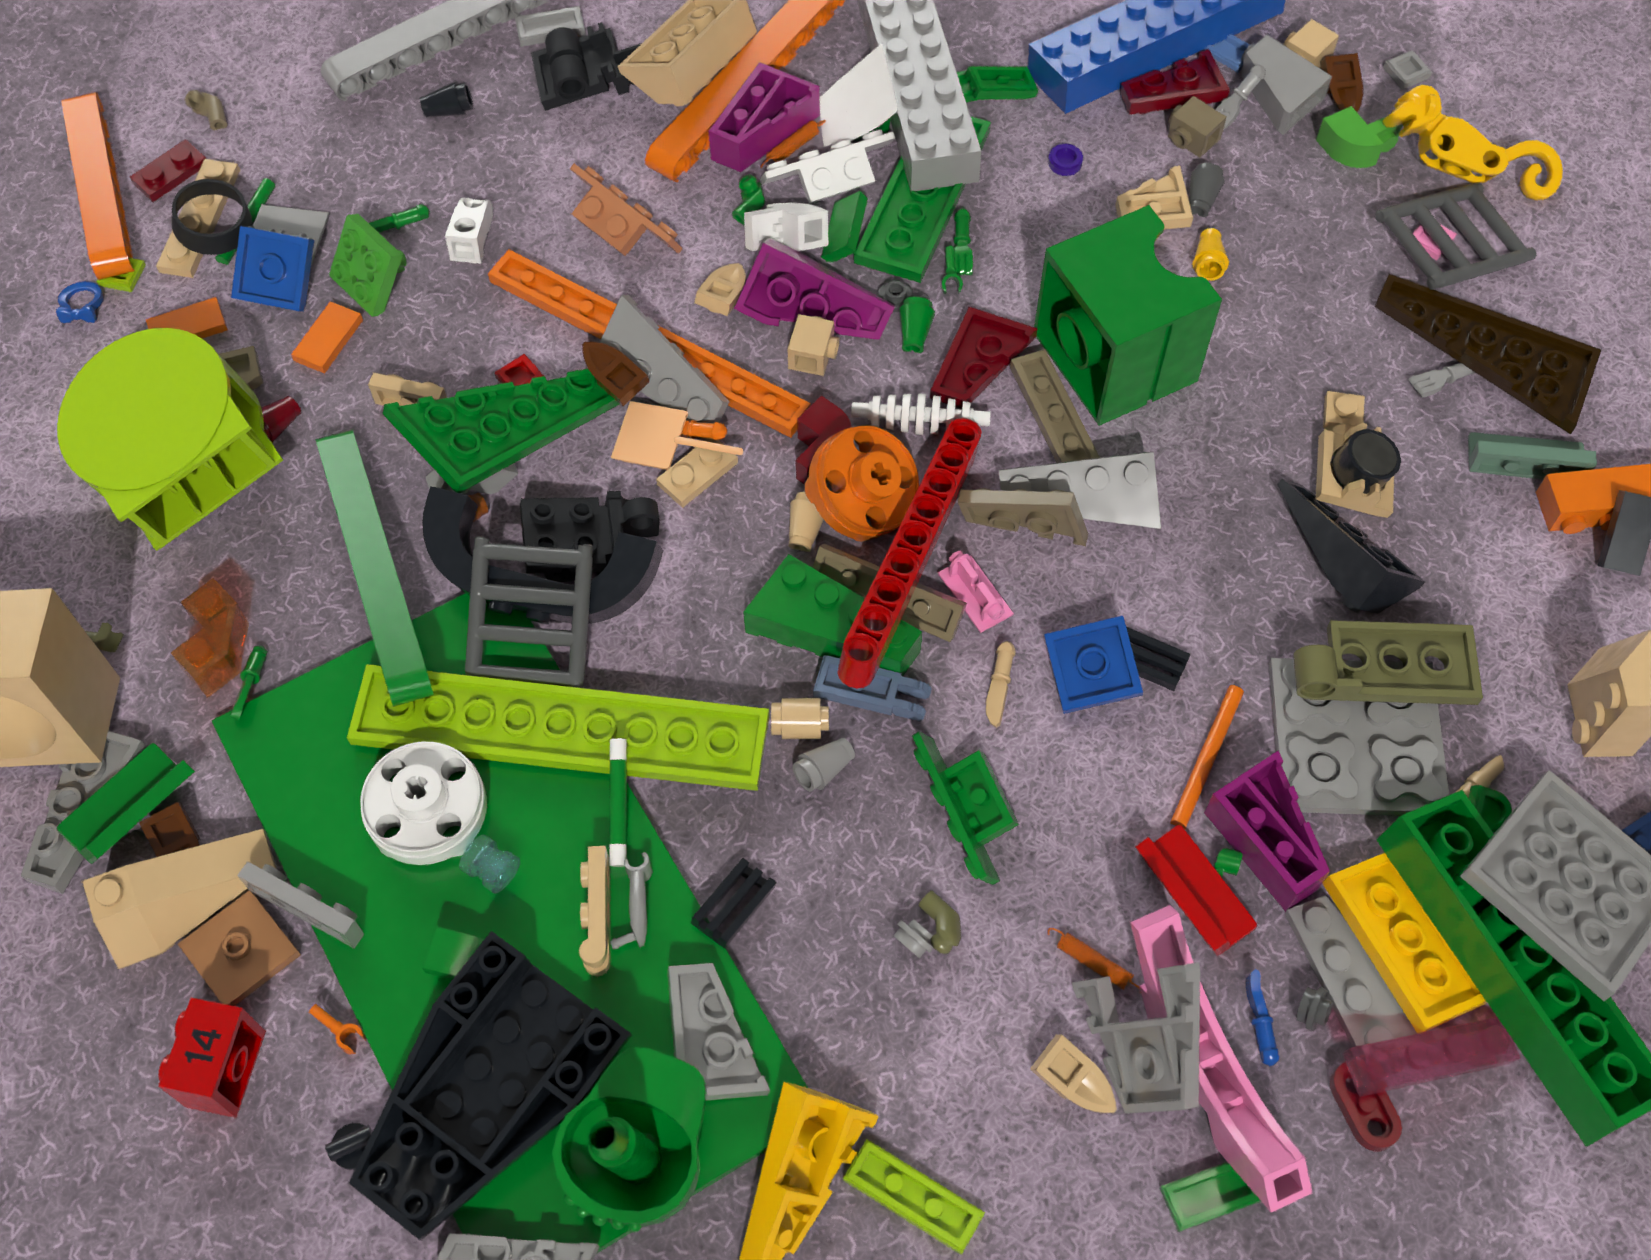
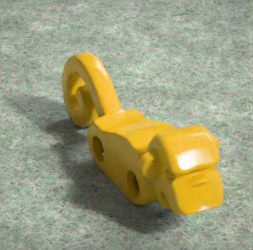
(1465, 149)

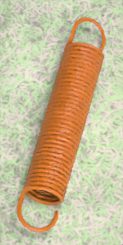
(794, 142)
(1094, 960)

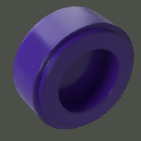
(1065, 159)

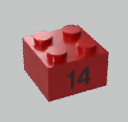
(211, 1057)

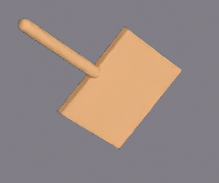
(652, 436)

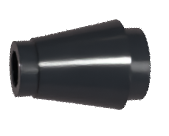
(448, 100)

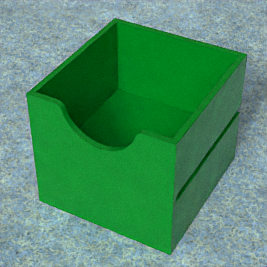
(1121, 319)

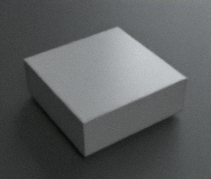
(1407, 69)

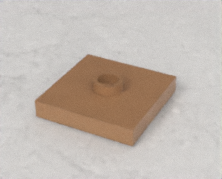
(239, 949)

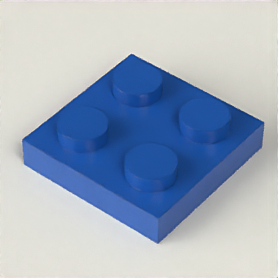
(272, 268)
(1093, 664)

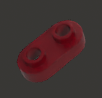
(1367, 1108)

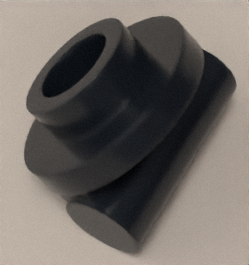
(348, 1145)

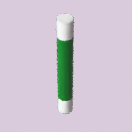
(617, 802)

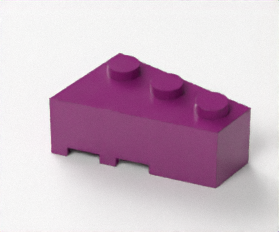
(762, 116)
(1265, 824)

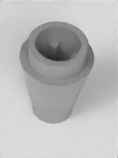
(822, 764)

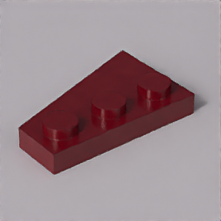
(979, 355)

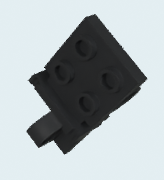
(579, 67)
(582, 521)

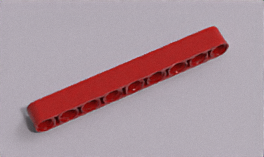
(908, 555)

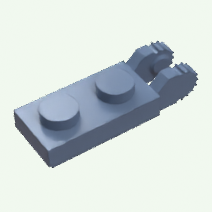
(878, 696)

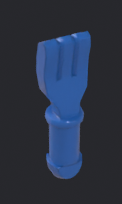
(1263, 1023)

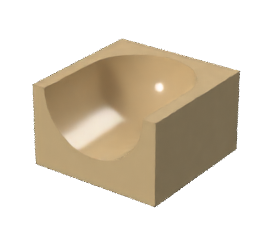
(52, 684)

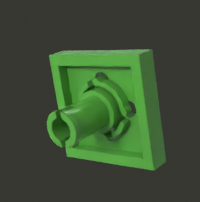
(372, 267)

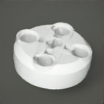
(423, 803)

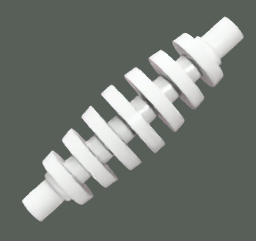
(875, 411)

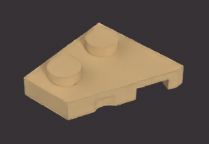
(1165, 196)

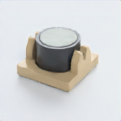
(1363, 465)

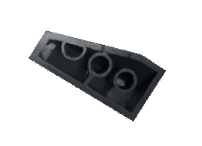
(1359, 571)

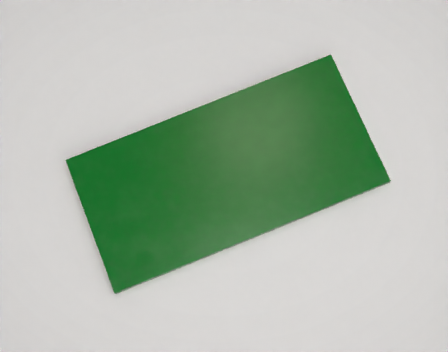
(308, 797)

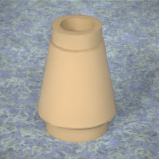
(804, 523)

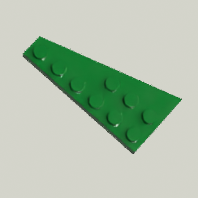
(496, 424)

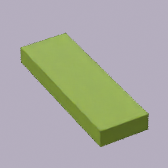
(914, 1196)

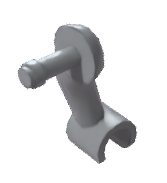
(637, 903)

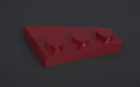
(1176, 86)

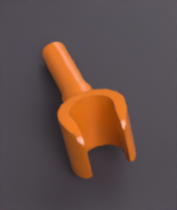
(337, 1027)

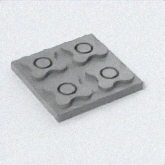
(1357, 752)
(1570, 884)

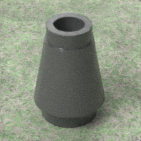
(1204, 187)

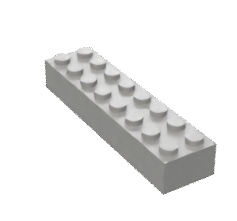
(932, 114)

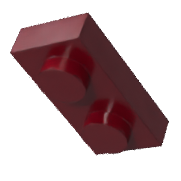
(168, 170)

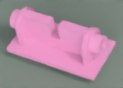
(971, 585)

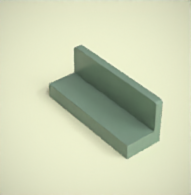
(1526, 456)

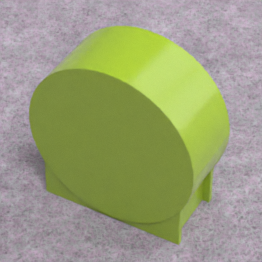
(163, 430)

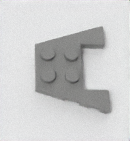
(1155, 1058)

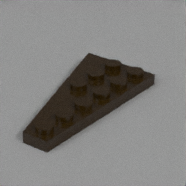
(1519, 358)

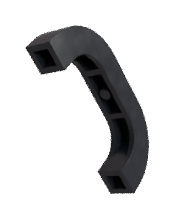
(618, 587)

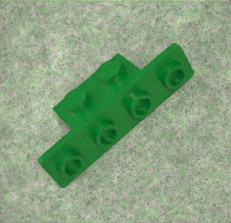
(972, 800)

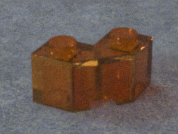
(214, 652)

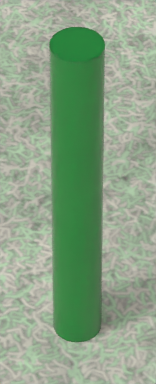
(260, 197)

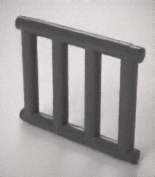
(1463, 268)
(578, 598)

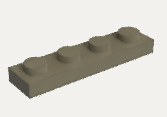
(1052, 408)
(927, 608)

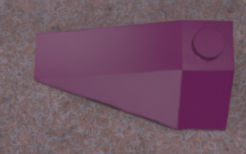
(792, 284)

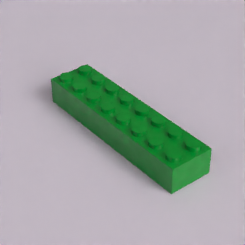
(1566, 1032)

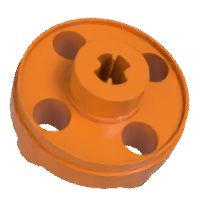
(867, 481)

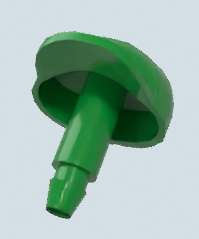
(633, 1141)

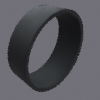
(209, 243)

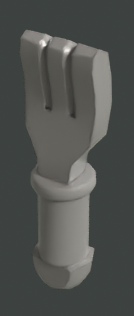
(1231, 106)
(1434, 380)

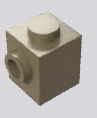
(1196, 126)

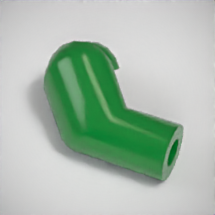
(752, 197)

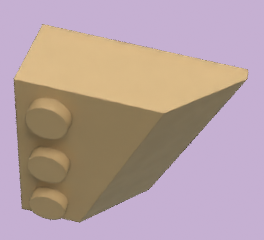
(1614, 699)

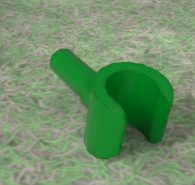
(951, 270)
(1228, 862)

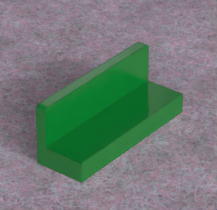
(123, 802)

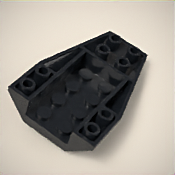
(482, 1086)

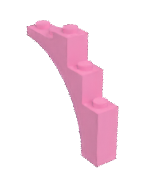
(1237, 1116)

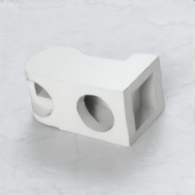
(469, 230)

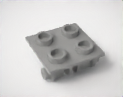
(292, 222)

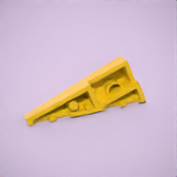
(803, 1154)

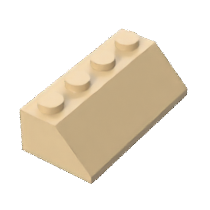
(689, 49)

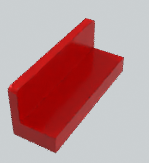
(1197, 889)

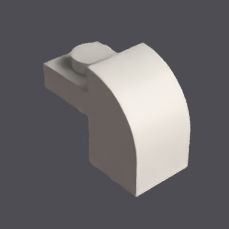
(791, 224)

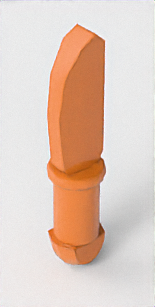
(704, 430)

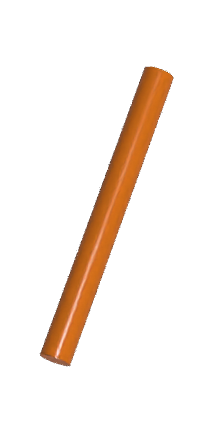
(1207, 756)

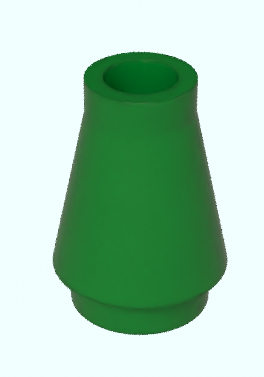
(915, 320)

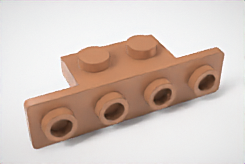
(613, 219)

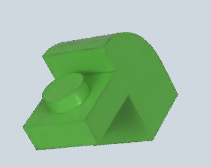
(1354, 142)

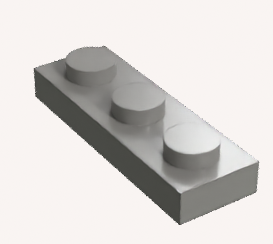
(302, 903)

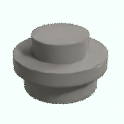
(914, 937)

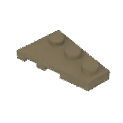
(1038, 511)

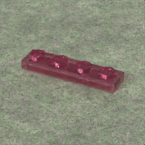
(1430, 1056)

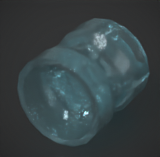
(490, 864)

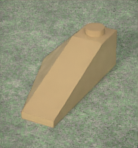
(163, 898)

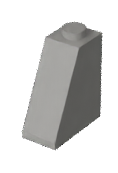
(1290, 82)

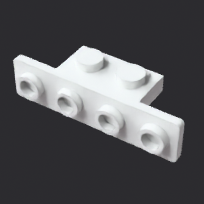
(833, 171)

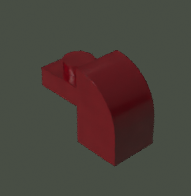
(814, 427)

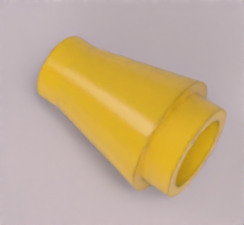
(1210, 258)

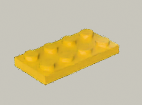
(1403, 943)

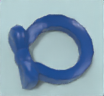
(87, 312)

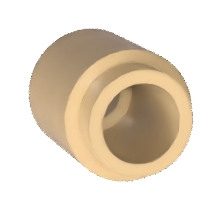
(799, 718)

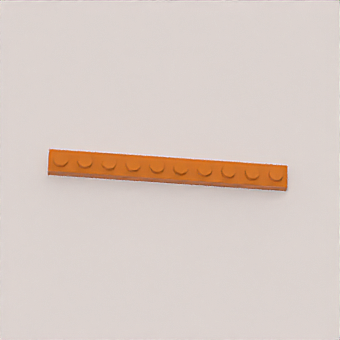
(593, 312)

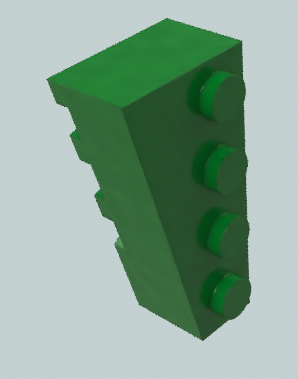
(816, 614)

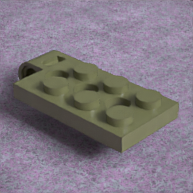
(1325, 676)

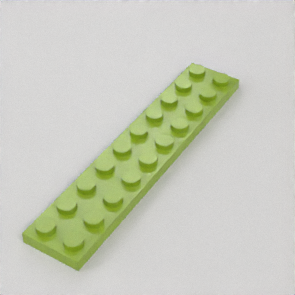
(569, 728)

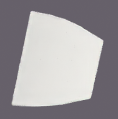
(858, 100)

